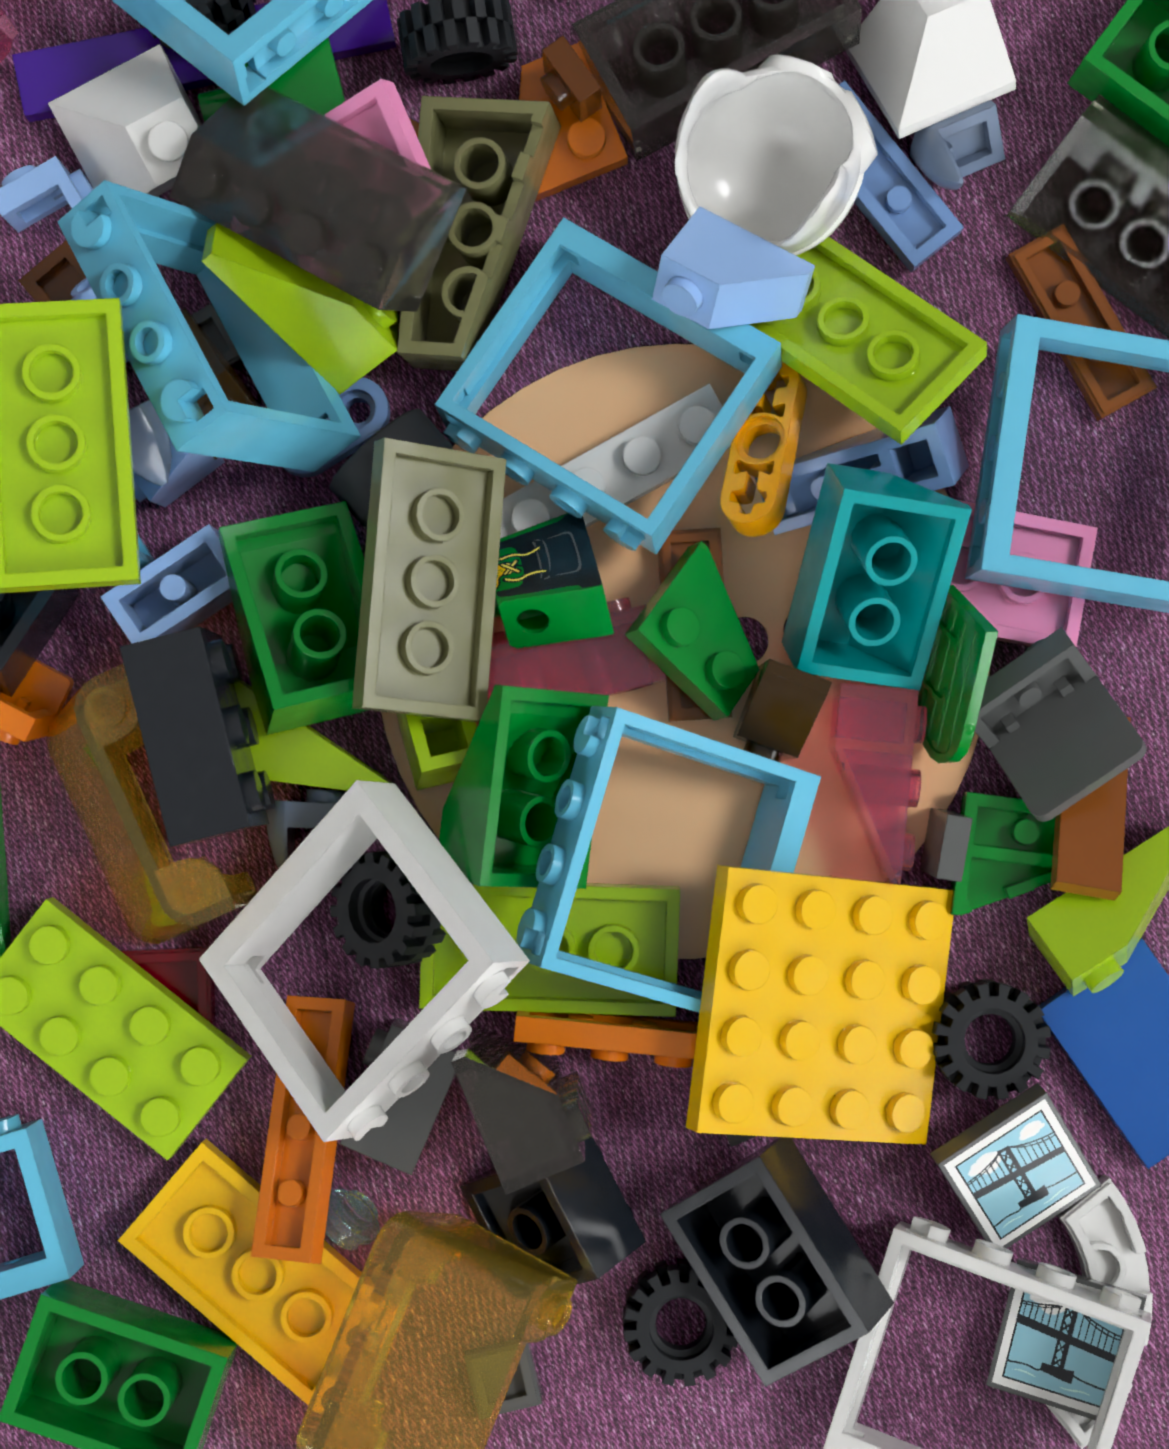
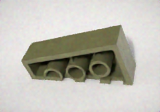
(501, 159)

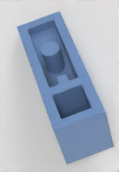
(927, 458)

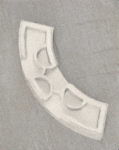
(1109, 1252)

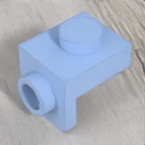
(39, 191)

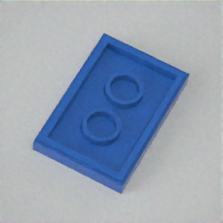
(1122, 1049)

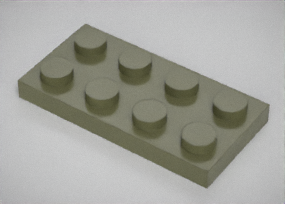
(429, 581)

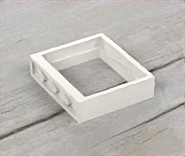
(291, 894)
(993, 1263)

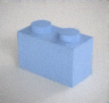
(174, 590)

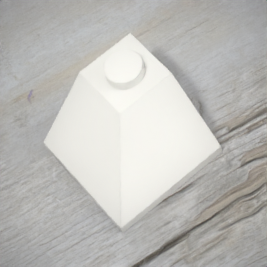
(931, 60)
(130, 124)

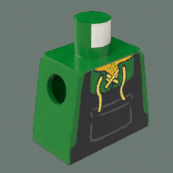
(550, 585)

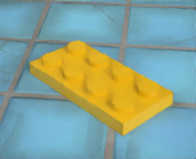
(201, 1245)

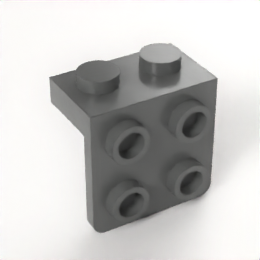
(1055, 727)

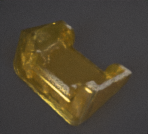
(152, 891)
(432, 1337)

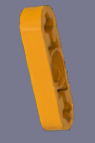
(773, 471)

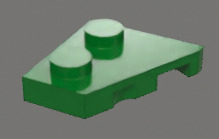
(696, 634)
(1005, 852)

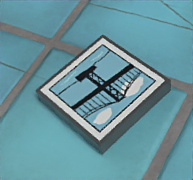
(1016, 1168)
(1055, 1351)

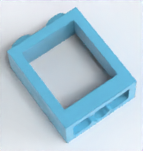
(61, 1249)

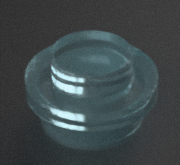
(351, 1219)

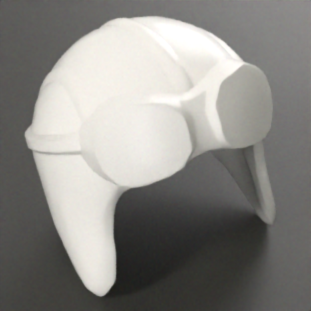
(774, 151)

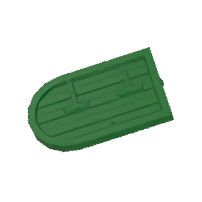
(956, 678)

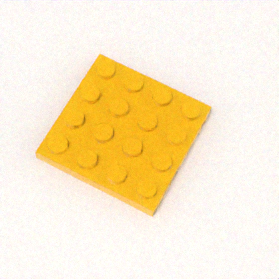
(819, 1007)

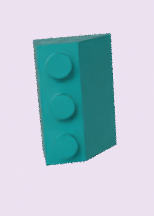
(873, 578)

